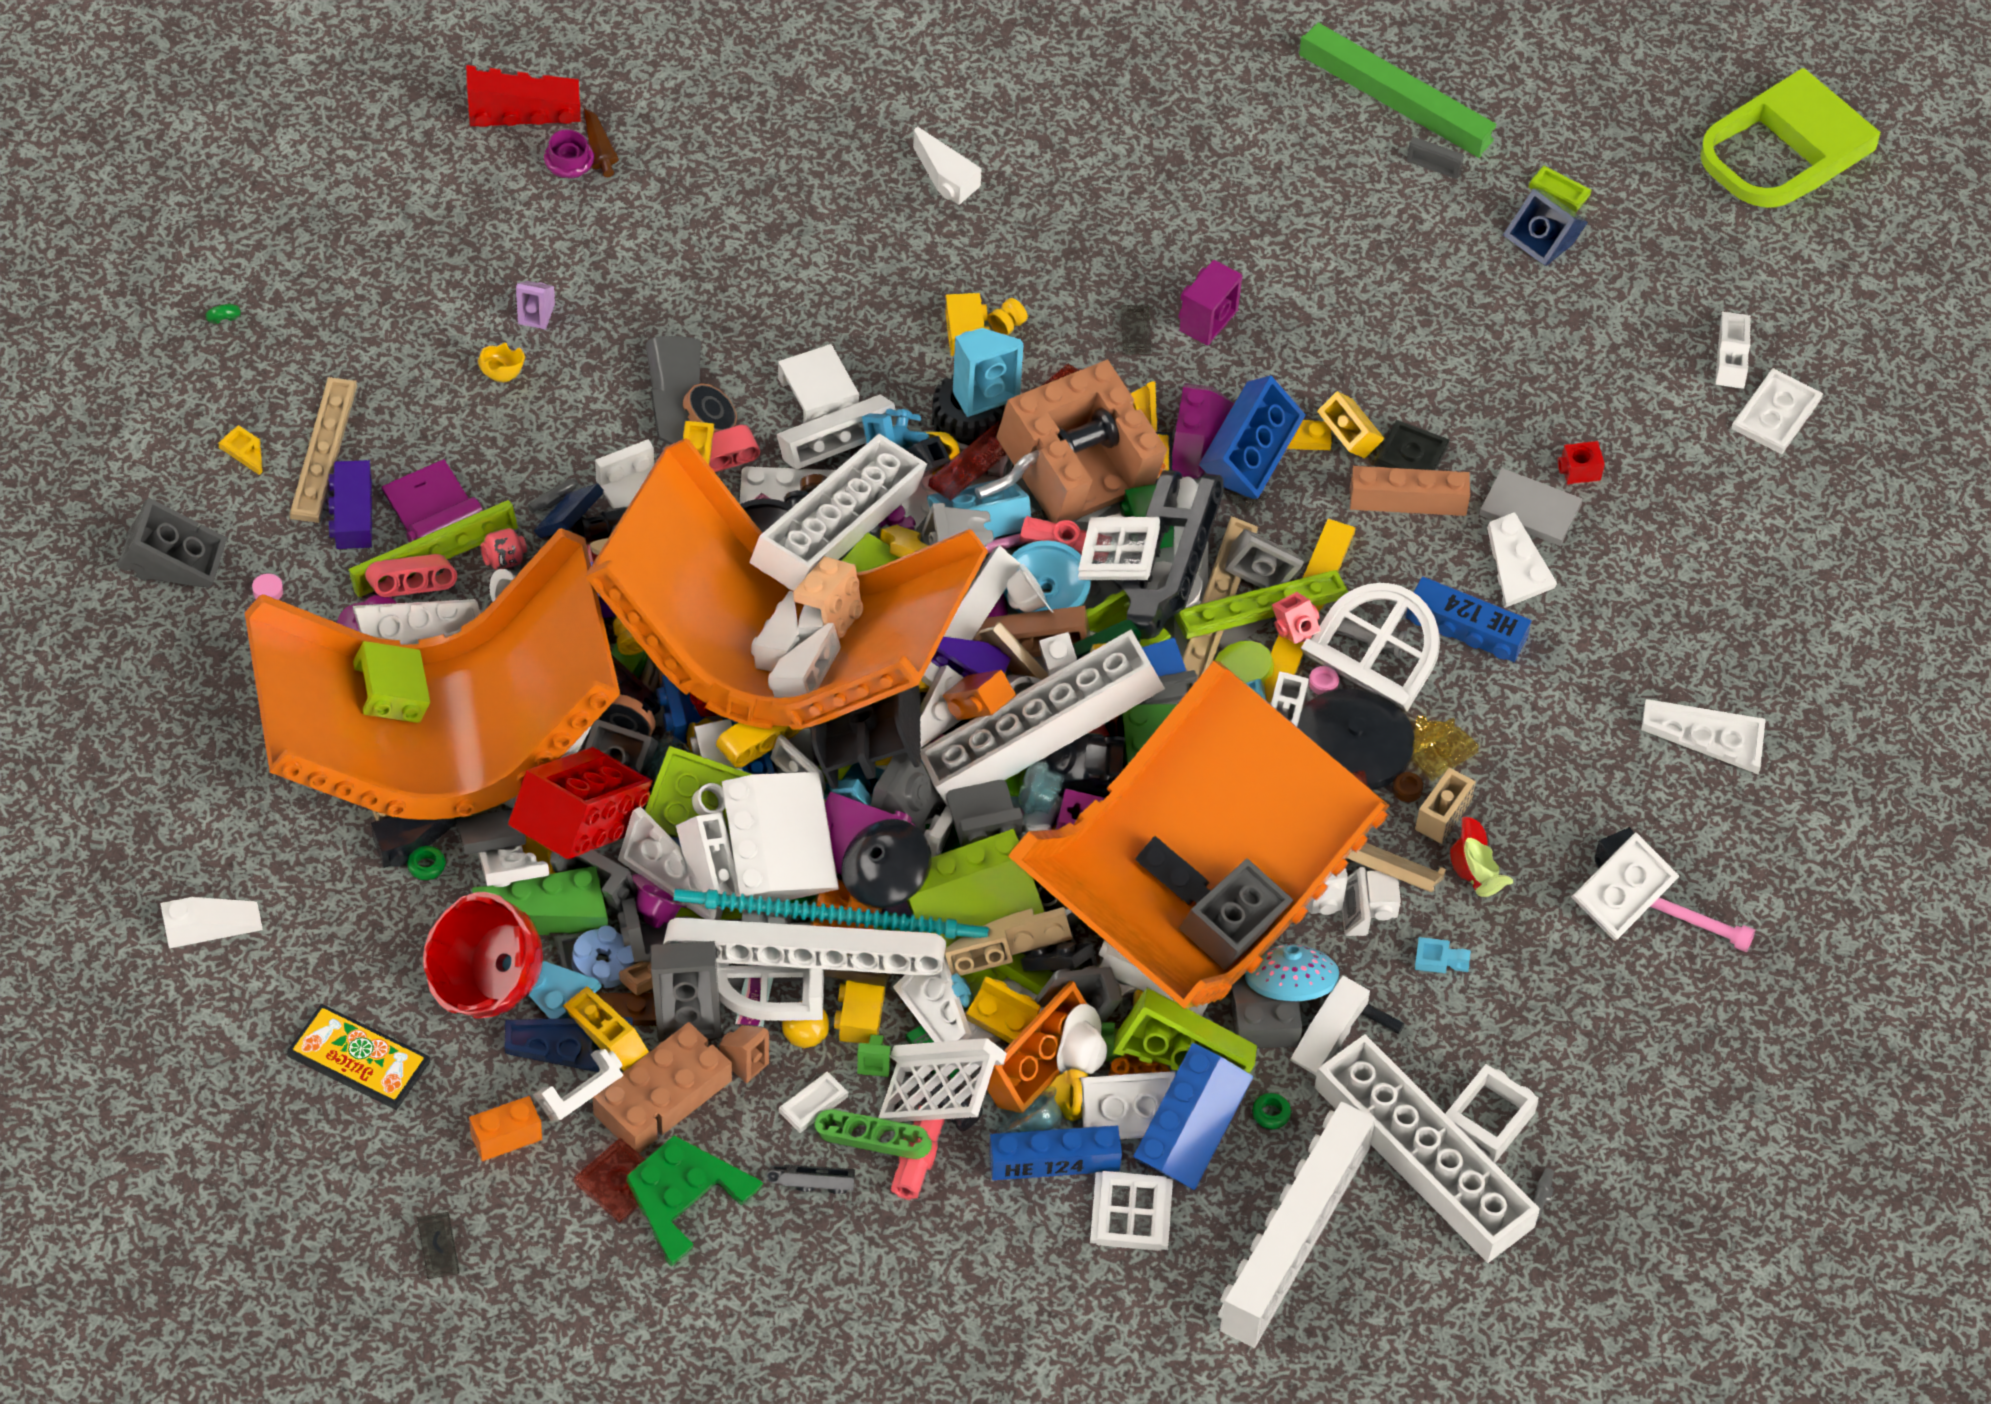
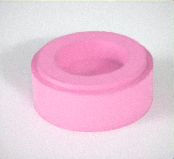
(268, 585)
(1323, 679)

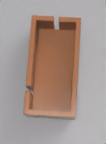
(663, 1084)

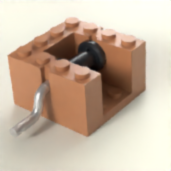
(1078, 444)

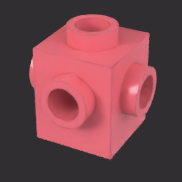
(1296, 618)

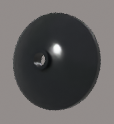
(893, 875)

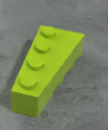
(1165, 1030)

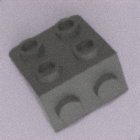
(983, 811)
(637, 935)
(1095, 985)

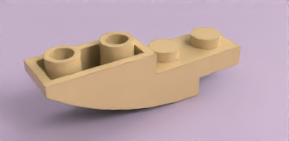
(1008, 937)

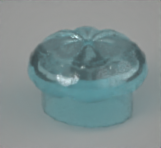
(1039, 788)

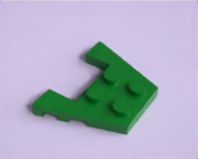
(674, 1181)

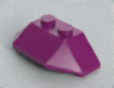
(1198, 421)

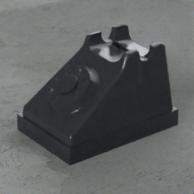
(1088, 763)

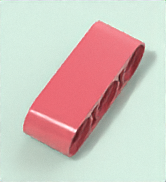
(733, 448)
(399, 569)

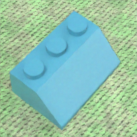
(986, 370)
(1005, 507)

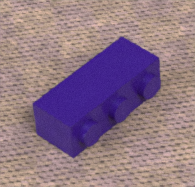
(351, 504)

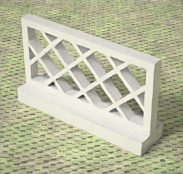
(943, 1058)

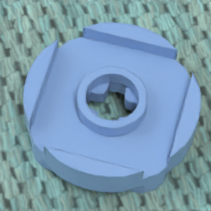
(601, 941)

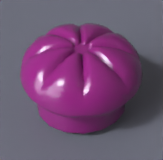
(568, 154)

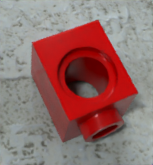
(1581, 462)

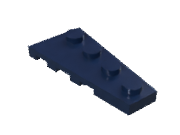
(552, 1042)

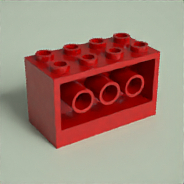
(578, 802)

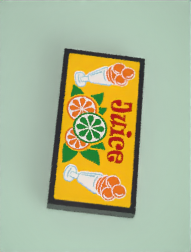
(358, 1056)

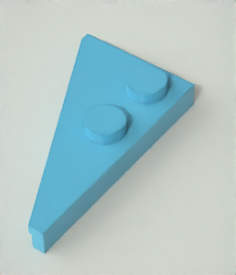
(556, 987)

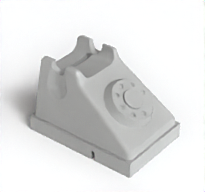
(949, 521)

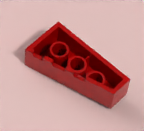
(520, 98)

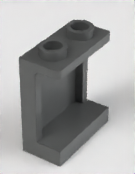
(614, 878)

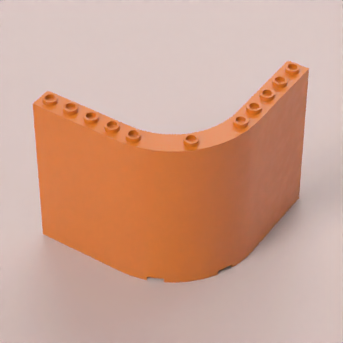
(696, 603)
(500, 694)
(1217, 788)

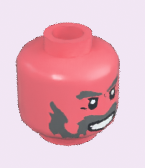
(503, 549)

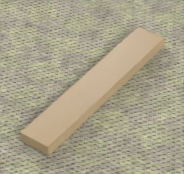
(323, 450)

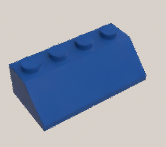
(1253, 437)
(1193, 1116)

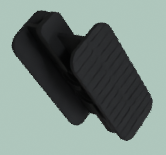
(870, 735)

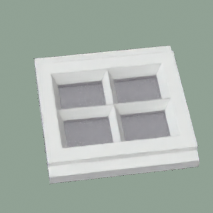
(1119, 548)
(1131, 1210)

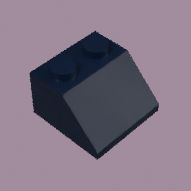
(1544, 227)

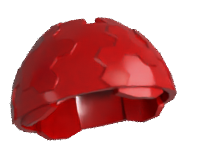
(468, 953)

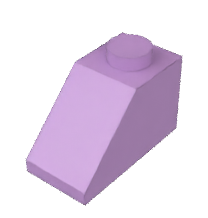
(534, 303)

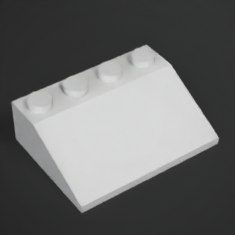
(780, 835)

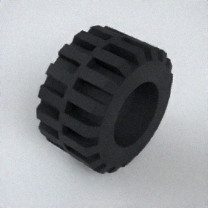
(955, 422)

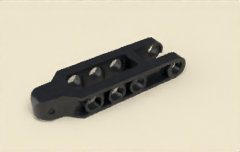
(1150, 607)

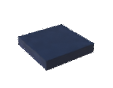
(569, 510)

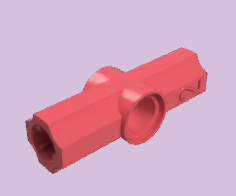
(1041, 530)
(912, 1172)

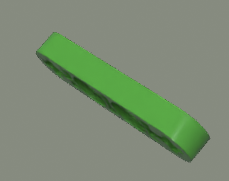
(871, 1138)

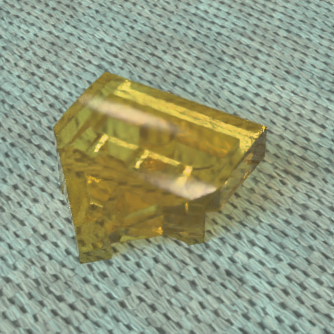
(1440, 746)

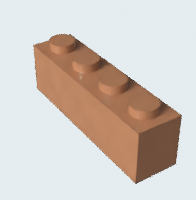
(1409, 490)
(1039, 625)

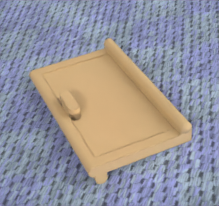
(1021, 661)
(1398, 867)

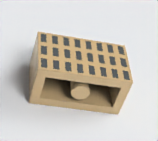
(1445, 805)

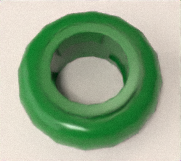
(221, 312)
(426, 873)
(1268, 1121)

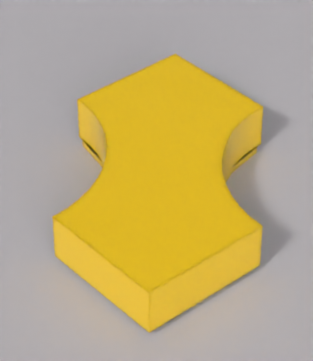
(901, 540)

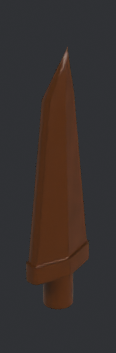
(599, 142)

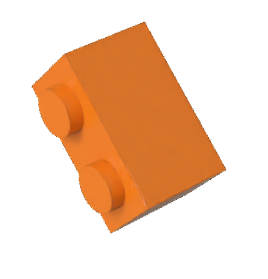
(979, 695)
(505, 1128)

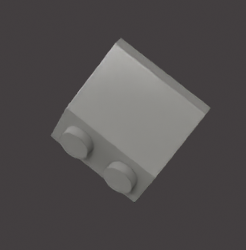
(1261, 560)

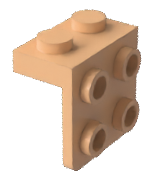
(834, 590)

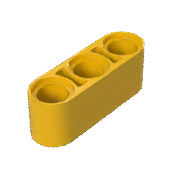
(746, 743)

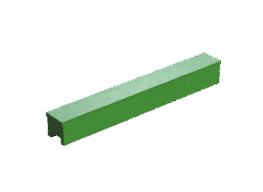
(1397, 89)

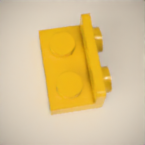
(1001, 1010)

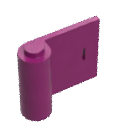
(429, 500)
(848, 818)

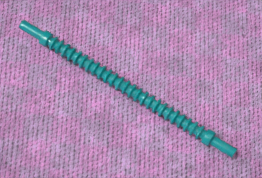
(712, 899)

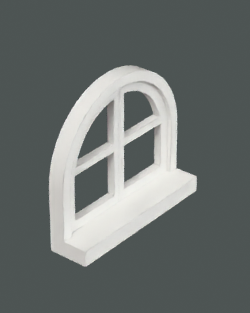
(1360, 673)
(809, 1009)

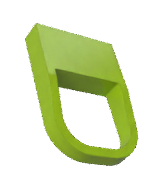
(1807, 120)

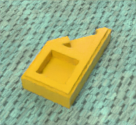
(244, 448)

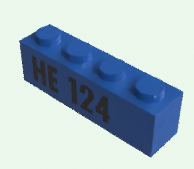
(1473, 620)
(1055, 1152)

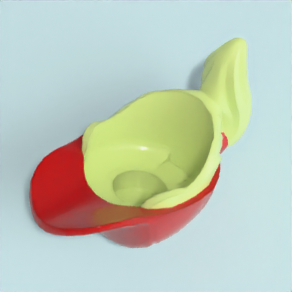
(1474, 860)

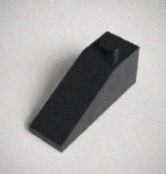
(399, 837)

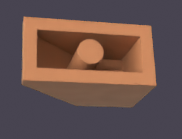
(746, 1050)

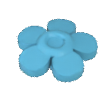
(962, 990)

